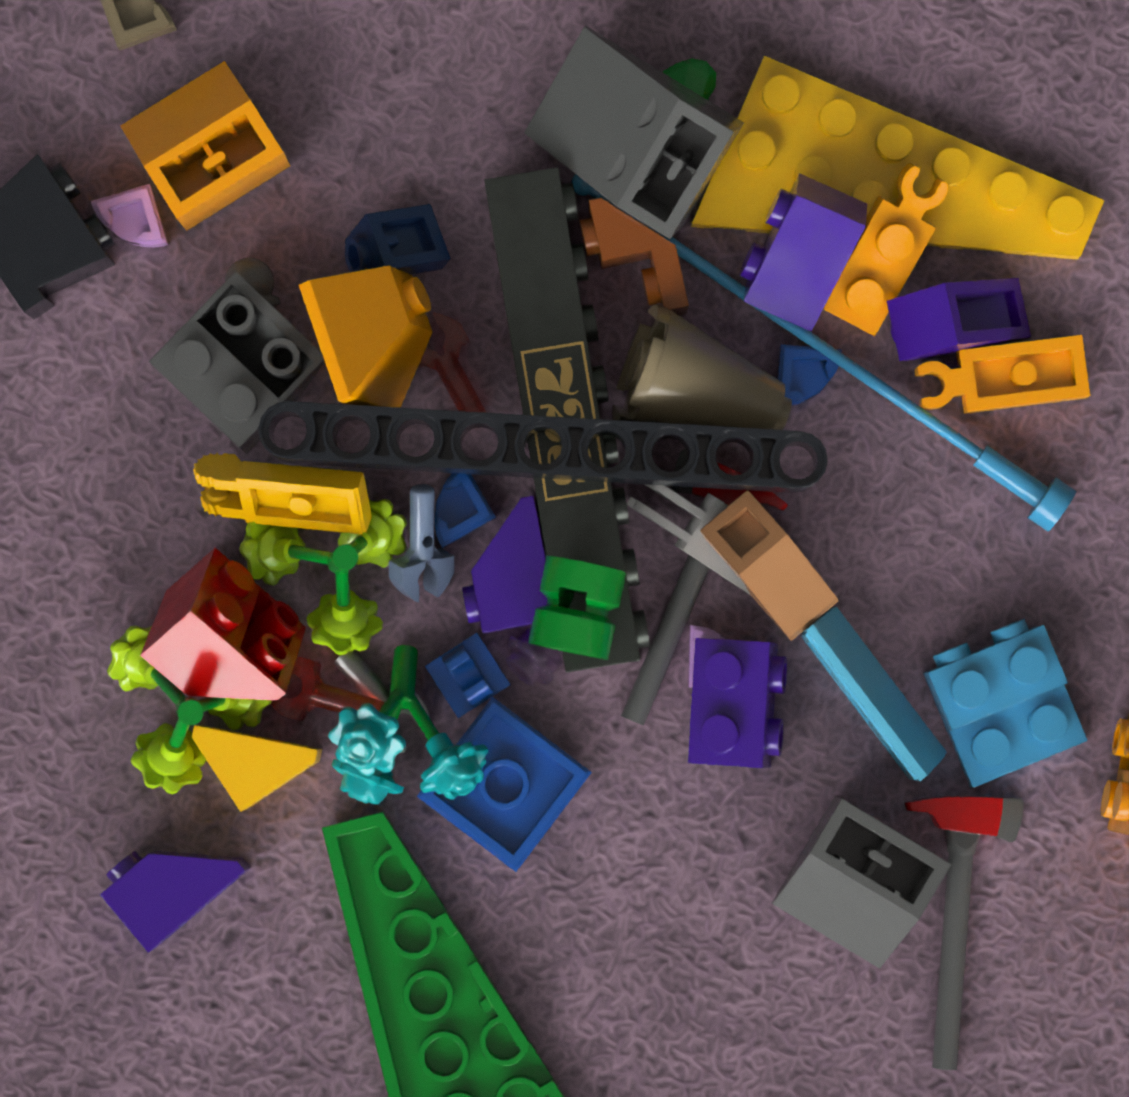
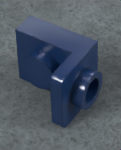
(397, 238)

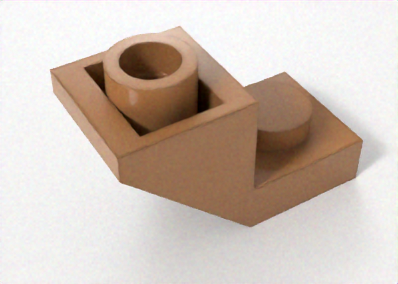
(769, 565)

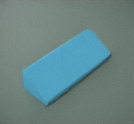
(874, 694)

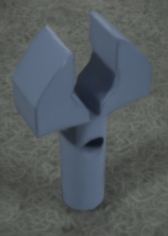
(422, 554)

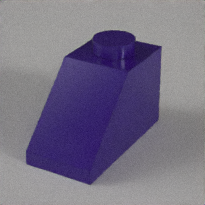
(958, 318)
(508, 574)
(167, 890)

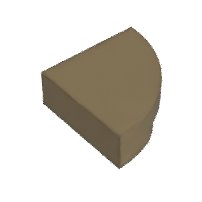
(136, 21)

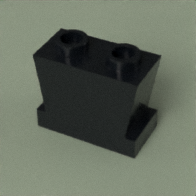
(46, 237)

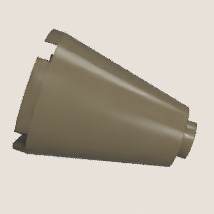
(694, 379)

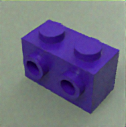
(804, 251)

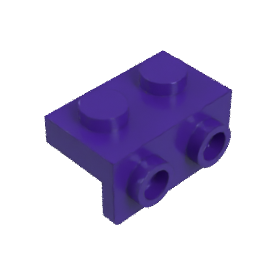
(735, 703)

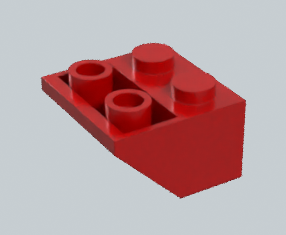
(224, 634)

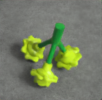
(341, 619)
(169, 754)

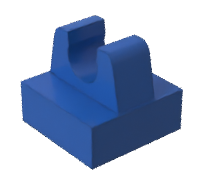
(467, 675)

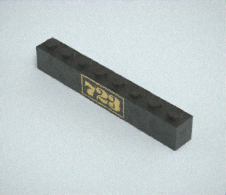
(557, 380)

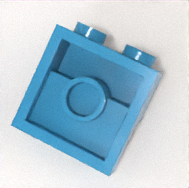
(1004, 702)

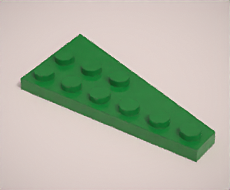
(424, 990)

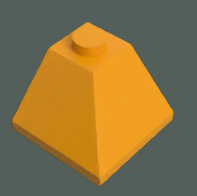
(370, 332)

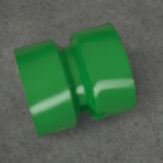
(573, 630)

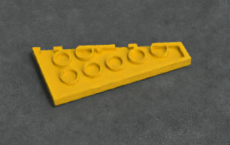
(860, 149)

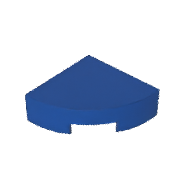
(803, 371)
(460, 509)

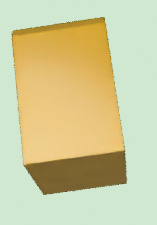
(252, 764)

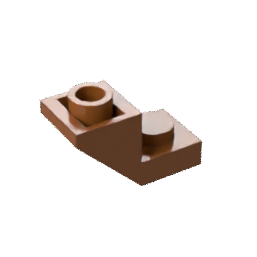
(624, 240)

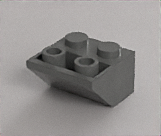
(238, 360)
(860, 882)

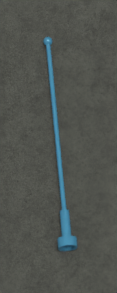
(1047, 501)

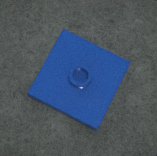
(522, 786)

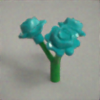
(370, 744)

